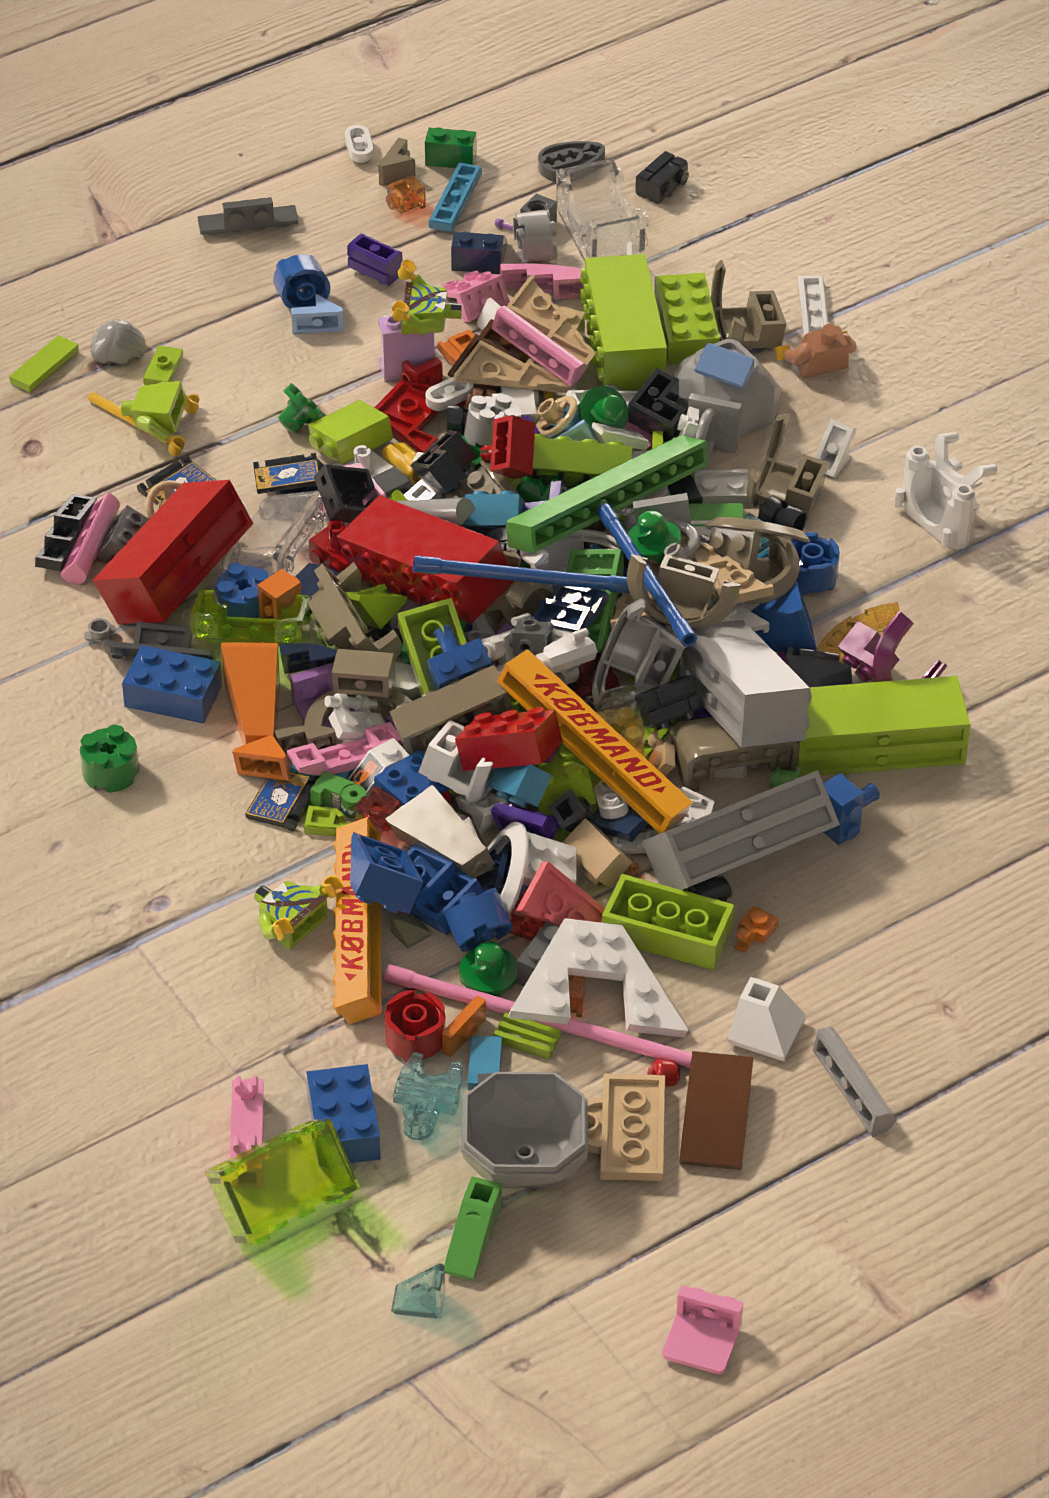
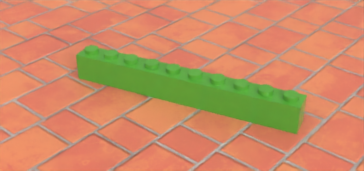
(616, 487)

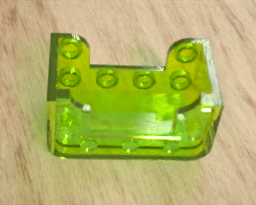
(282, 1180)

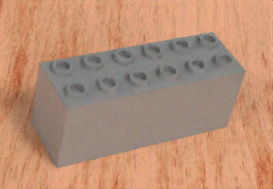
(746, 685)
(741, 832)

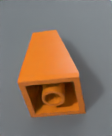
(252, 687)

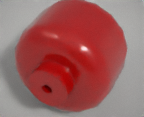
(668, 1068)

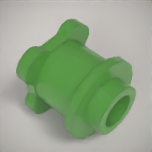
(783, 776)

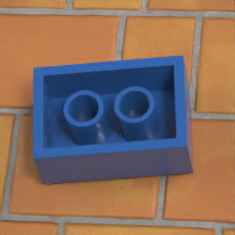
(172, 684)
(348, 1100)

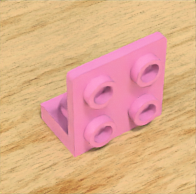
(475, 291)

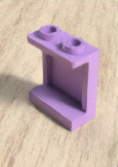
(402, 347)

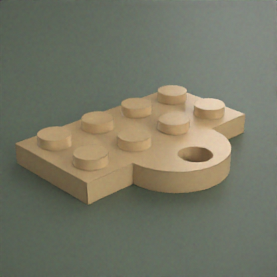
(629, 1127)

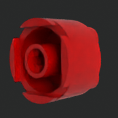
(414, 1024)

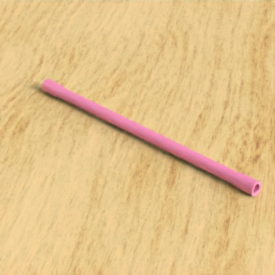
(410, 979)

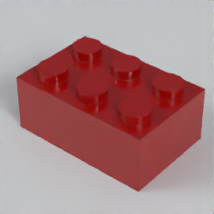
(509, 738)

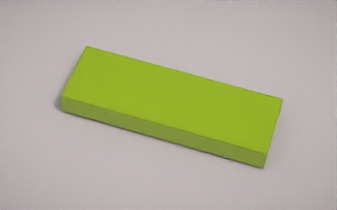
(44, 363)

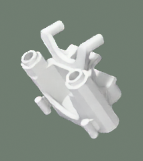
(939, 495)
(560, 657)

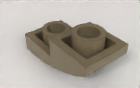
(303, 735)

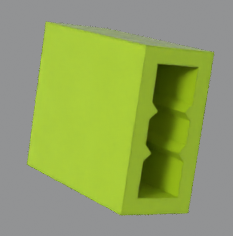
(348, 428)

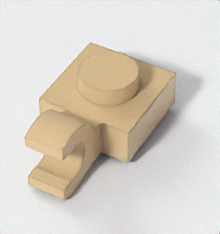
(664, 753)

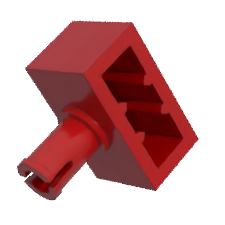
(511, 447)
(326, 549)

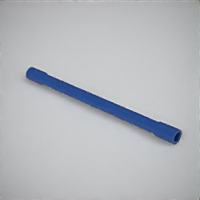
(437, 566)
(679, 624)

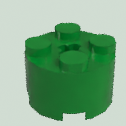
(109, 758)

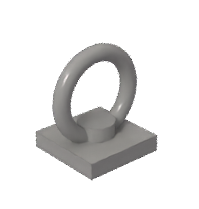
(717, 422)
(674, 510)

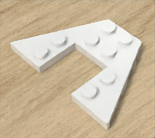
(601, 953)

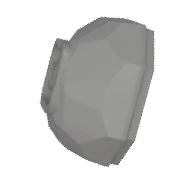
(758, 396)
(525, 1129)

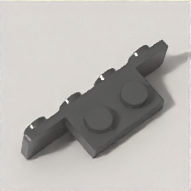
(247, 216)
(158, 636)

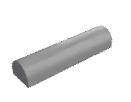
(452, 509)
(853, 1082)

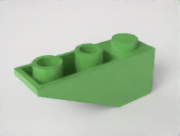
(473, 1227)

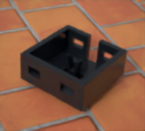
(348, 482)

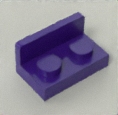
(532, 820)

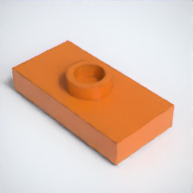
(464, 1026)

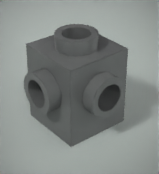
(532, 636)

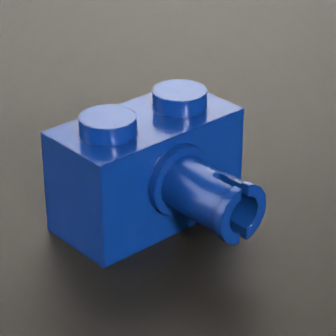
(457, 660)
(848, 805)

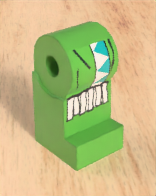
(336, 793)

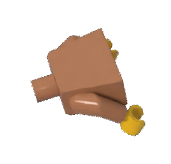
(820, 351)

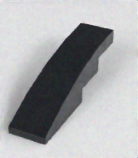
(64, 532)

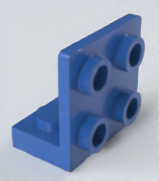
(404, 779)

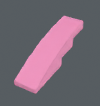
(555, 279)

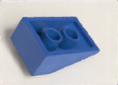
(383, 874)

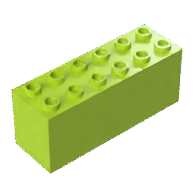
(622, 320)
(885, 726)

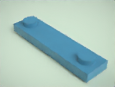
(455, 197)

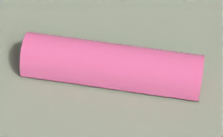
(538, 346)
(90, 539)

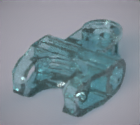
(426, 1095)

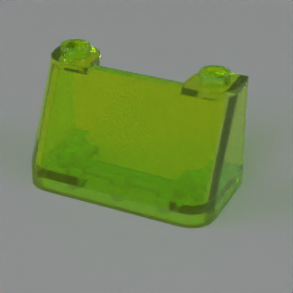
(212, 625)

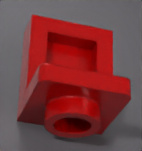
(426, 373)

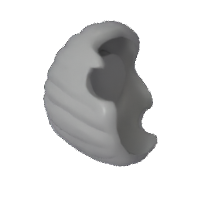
(117, 342)

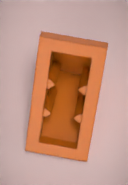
(262, 759)

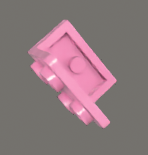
(703, 1330)

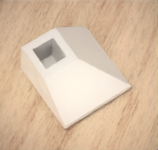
(766, 1020)

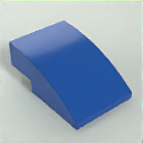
(441, 887)

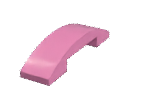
(343, 756)

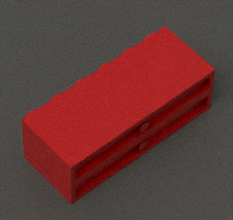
(391, 534)
(173, 552)

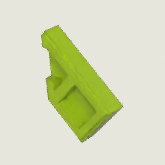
(323, 821)

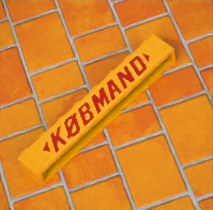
(597, 743)
(356, 937)

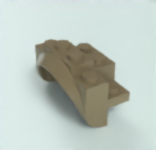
(337, 617)

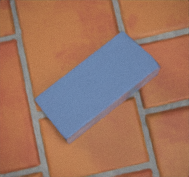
(725, 365)

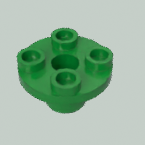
(603, 406)
(298, 410)
(533, 489)
(654, 535)
(488, 969)

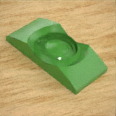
(603, 563)

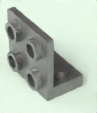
(120, 532)

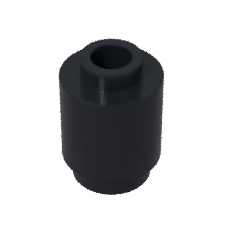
(714, 888)

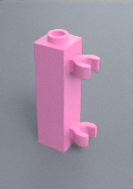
(247, 1114)

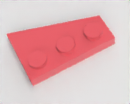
(556, 897)

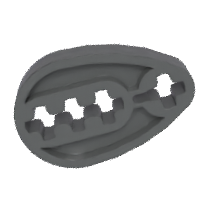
(568, 155)

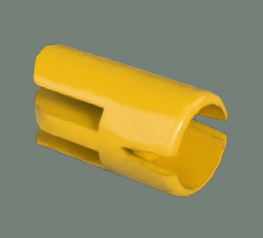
(401, 457)

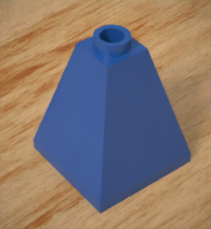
(787, 622)

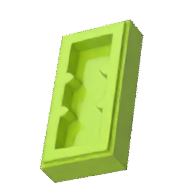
(163, 365)

